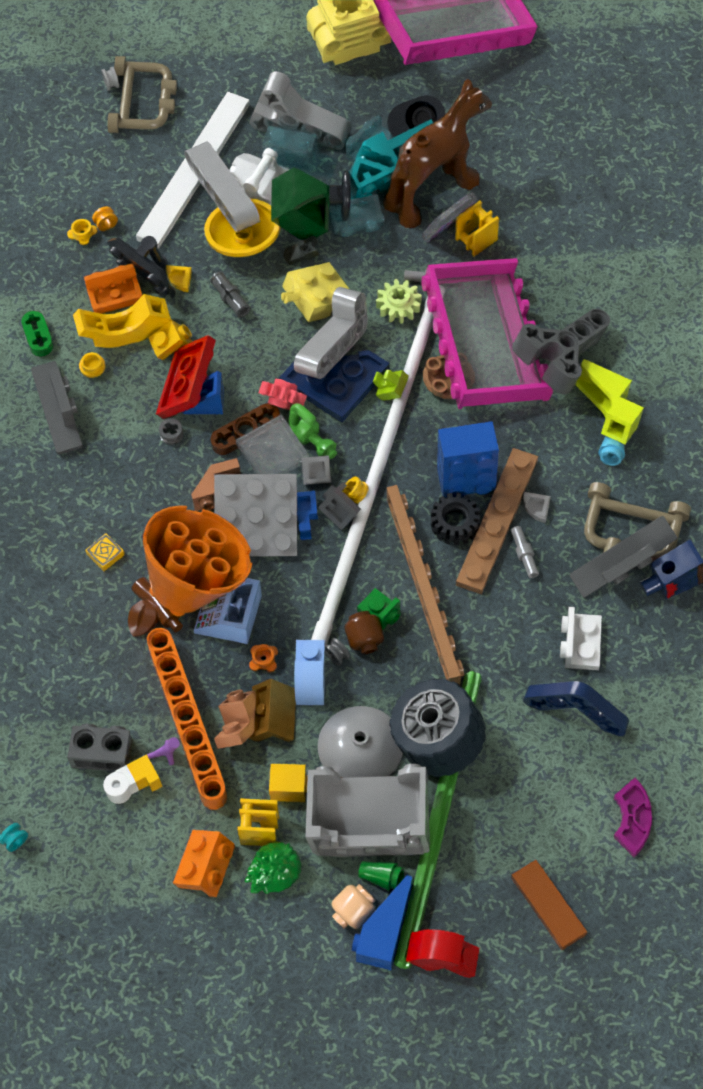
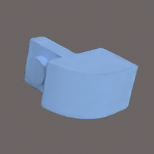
(309, 672)

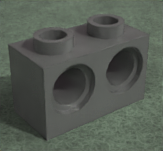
(98, 756)

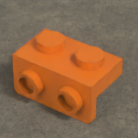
(113, 288)
(204, 862)

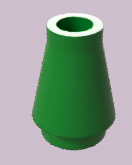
(382, 874)

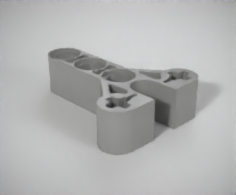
(285, 108)

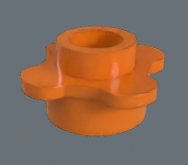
(260, 651)

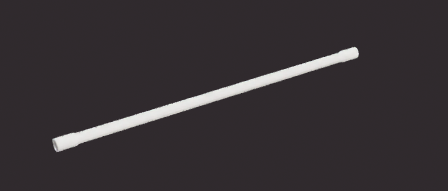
(324, 625)

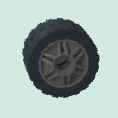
(438, 727)

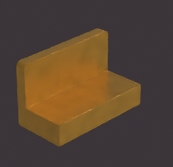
(274, 711)

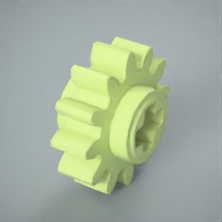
(398, 301)

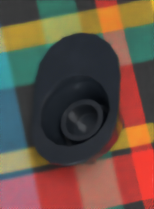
(413, 113)

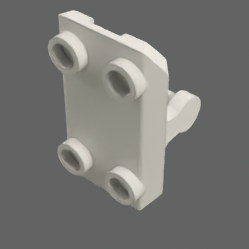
(256, 174)

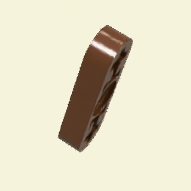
(246, 419)

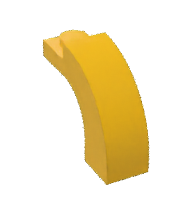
(126, 326)

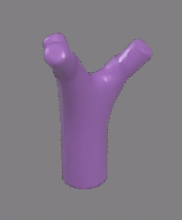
(166, 750)

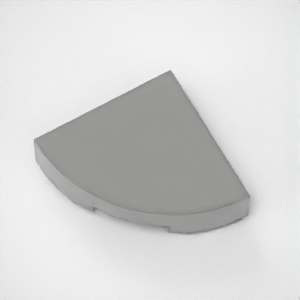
(537, 505)

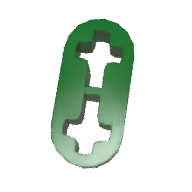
(32, 335)

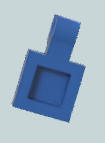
(305, 512)

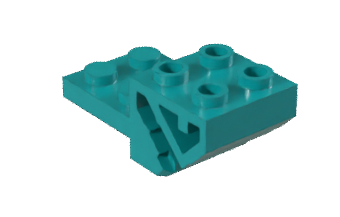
(377, 162)

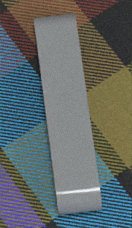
(222, 186)

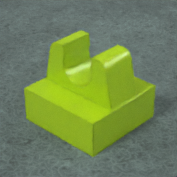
(390, 384)

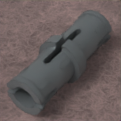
(224, 286)

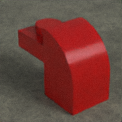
(442, 950)

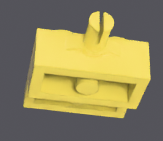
(312, 290)

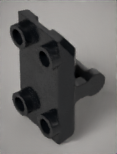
(150, 270)

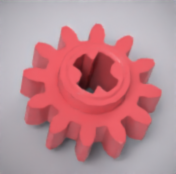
(282, 393)

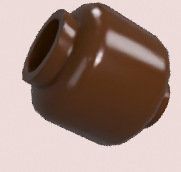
(364, 632)

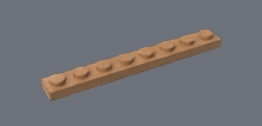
(421, 575)

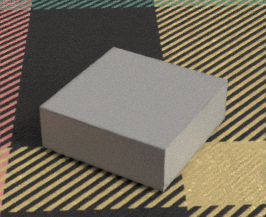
(316, 470)

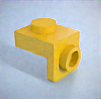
(169, 339)

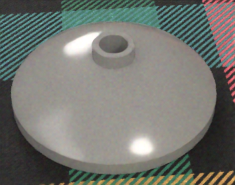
(349, 758)

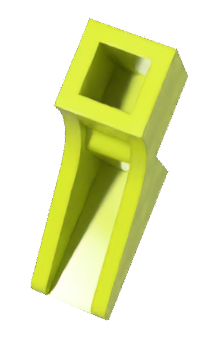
(609, 395)

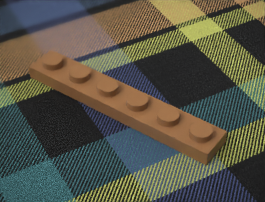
(497, 521)

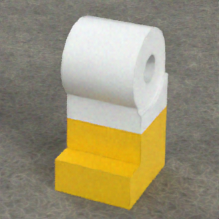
(131, 779)

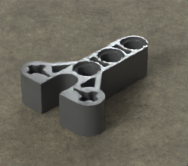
(561, 347)

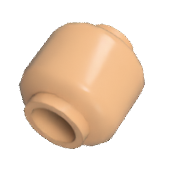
(353, 906)

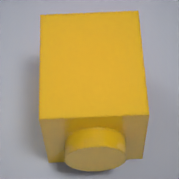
(288, 782)

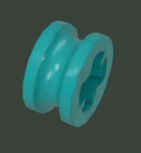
(13, 837)

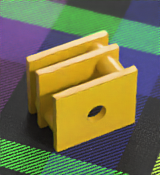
(484, 235)
(258, 811)

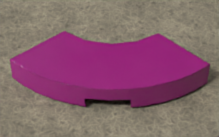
(636, 817)

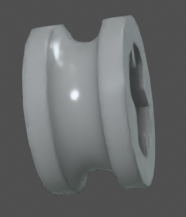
(110, 78)

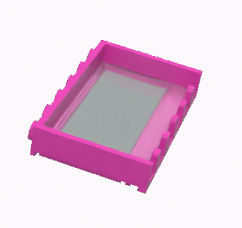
(454, 27)
(477, 322)

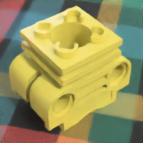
(346, 29)

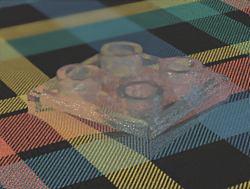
(272, 448)

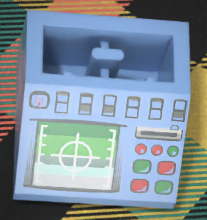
(232, 614)

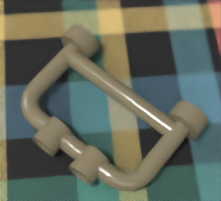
(166, 105)
(600, 494)

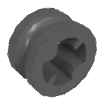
(176, 426)
(336, 652)

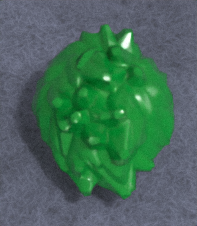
(274, 868)

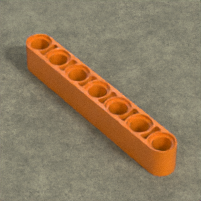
(190, 729)

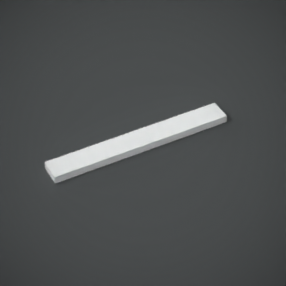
(184, 181)

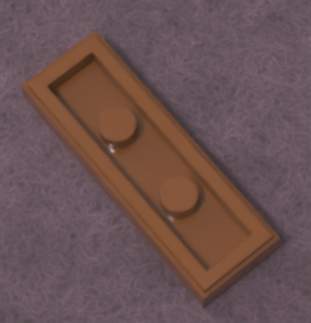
(549, 904)

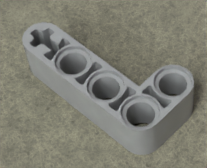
(336, 336)

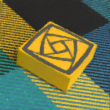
(105, 552)

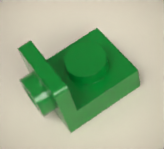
(381, 606)

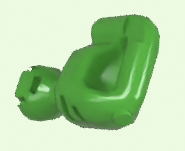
(307, 430)

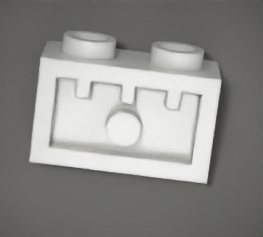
(582, 640)

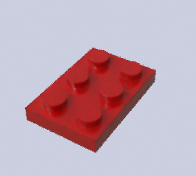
(186, 377)

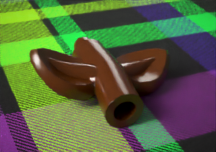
(149, 611)

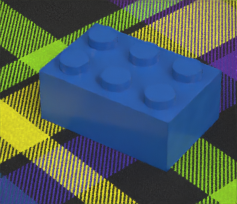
(467, 459)

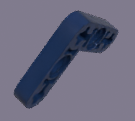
(579, 696)

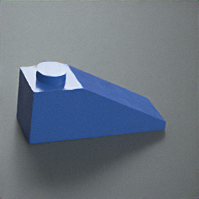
(382, 930)

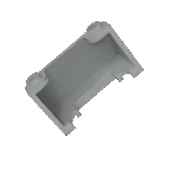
(368, 813)

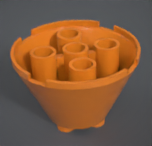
(193, 558)

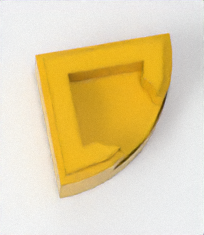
(179, 276)

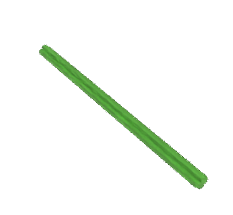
(428, 861)

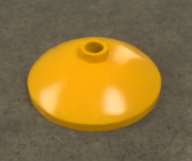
(245, 242)

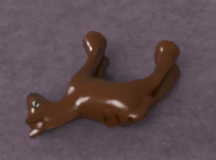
(435, 145)

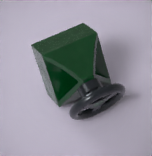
(303, 202)

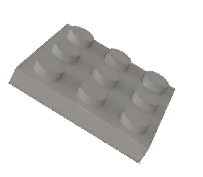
(261, 509)

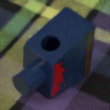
(675, 572)

